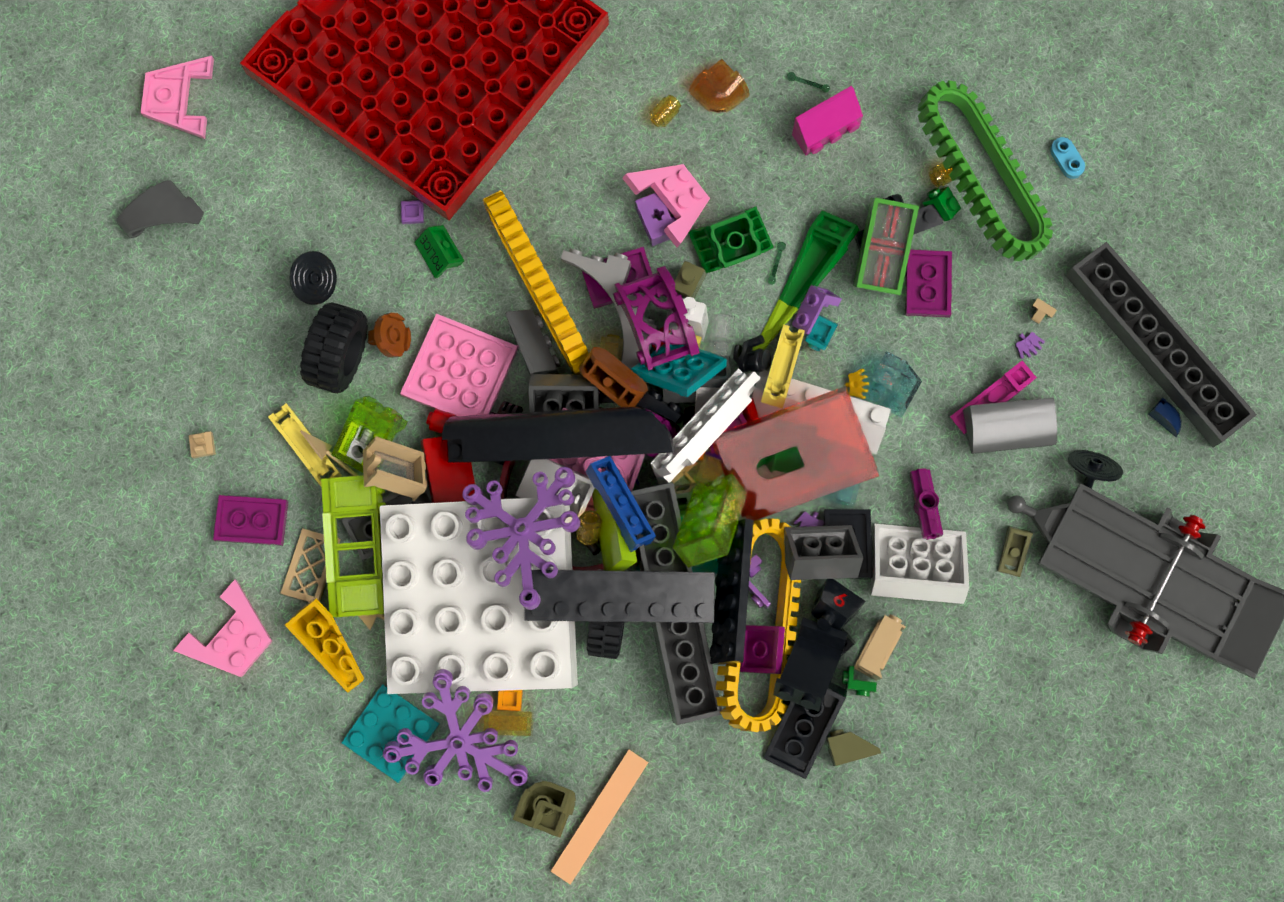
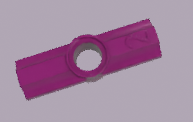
(928, 516)

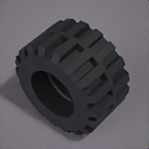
(605, 639)

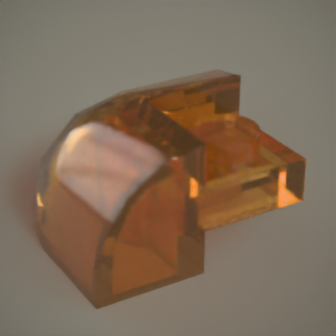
(719, 88)

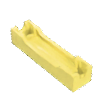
(782, 367)
(291, 432)

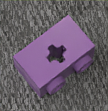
(648, 208)

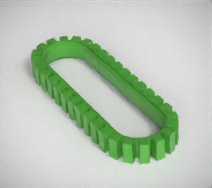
(968, 182)

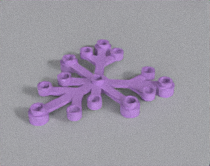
(525, 556)
(482, 755)

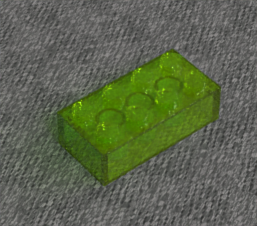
(710, 520)

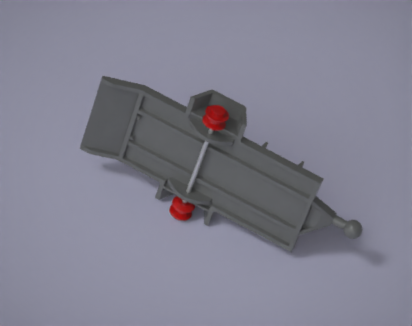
(1143, 572)

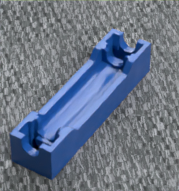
(620, 503)

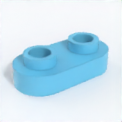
(1066, 157)

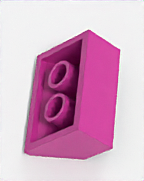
(827, 121)

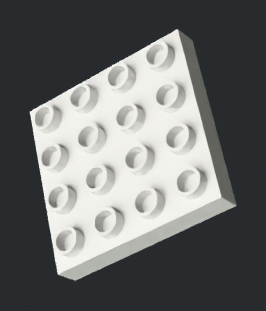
(454, 615)

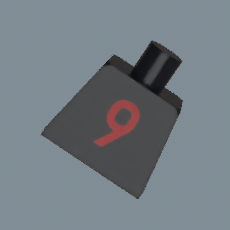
(835, 605)

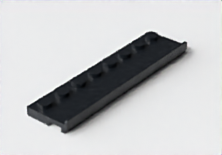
(623, 596)

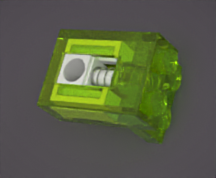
(377, 419)

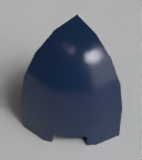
(1167, 416)

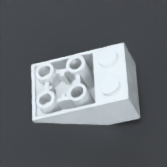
(581, 489)

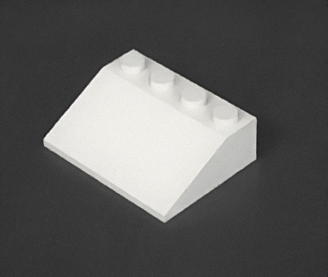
(919, 567)

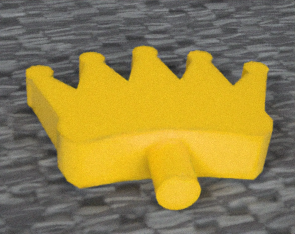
(856, 384)

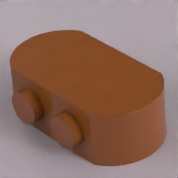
(613, 377)

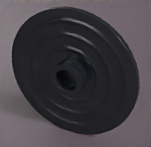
(313, 277)
(1095, 466)

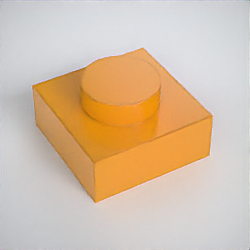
(510, 700)

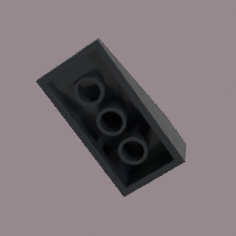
(804, 732)

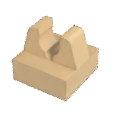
(1042, 310)
(202, 444)

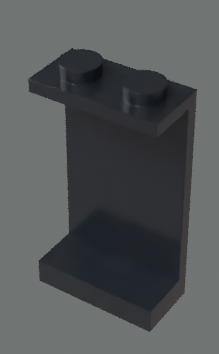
(811, 665)

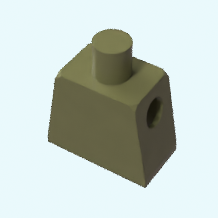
(689, 280)

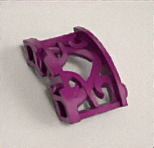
(661, 285)

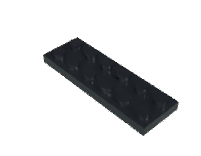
(732, 598)

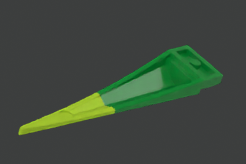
(820, 252)

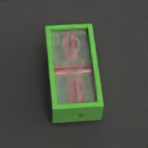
(885, 246)

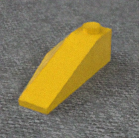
(322, 638)

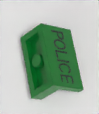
(438, 250)

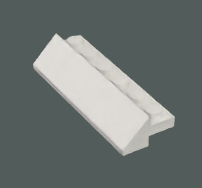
(871, 416)
(706, 426)

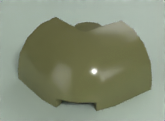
(546, 807)

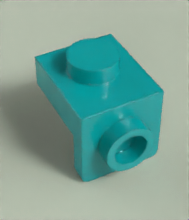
(821, 333)

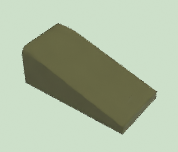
(1014, 550)

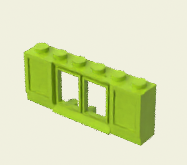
(352, 593)

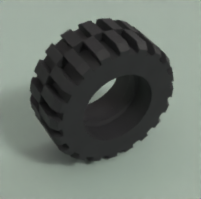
(333, 347)

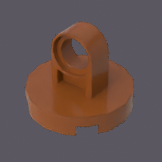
(390, 335)

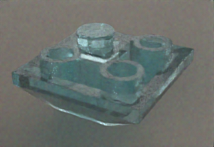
(893, 384)

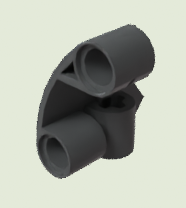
(158, 206)

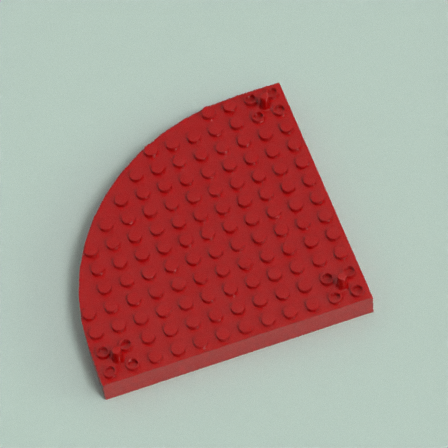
(425, 83)

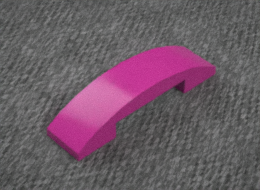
(1000, 391)

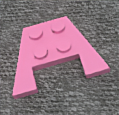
(168, 93)
(677, 191)
(237, 643)

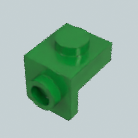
(944, 202)
(862, 688)

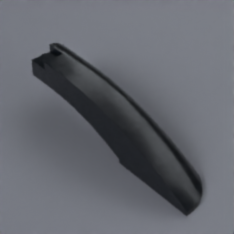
(555, 435)

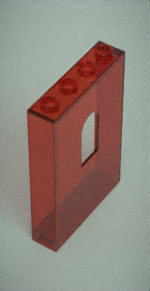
(827, 440)

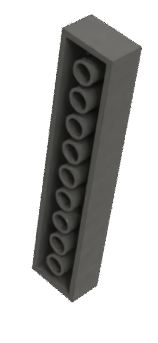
(1160, 345)
(679, 645)

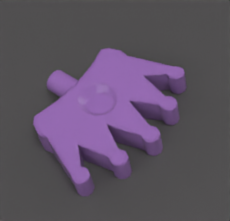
(1028, 344)
(809, 521)

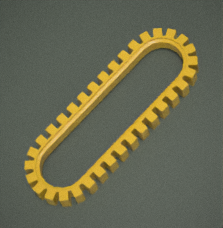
(536, 280)
(769, 715)

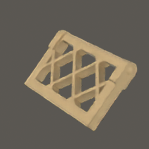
(299, 551)

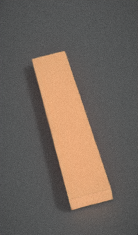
(599, 817)

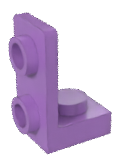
(812, 306)
(757, 597)

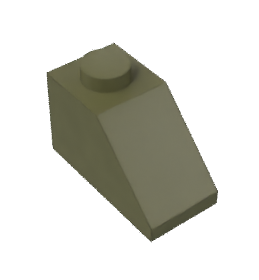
(849, 747)

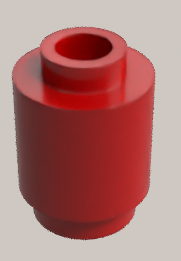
(437, 420)

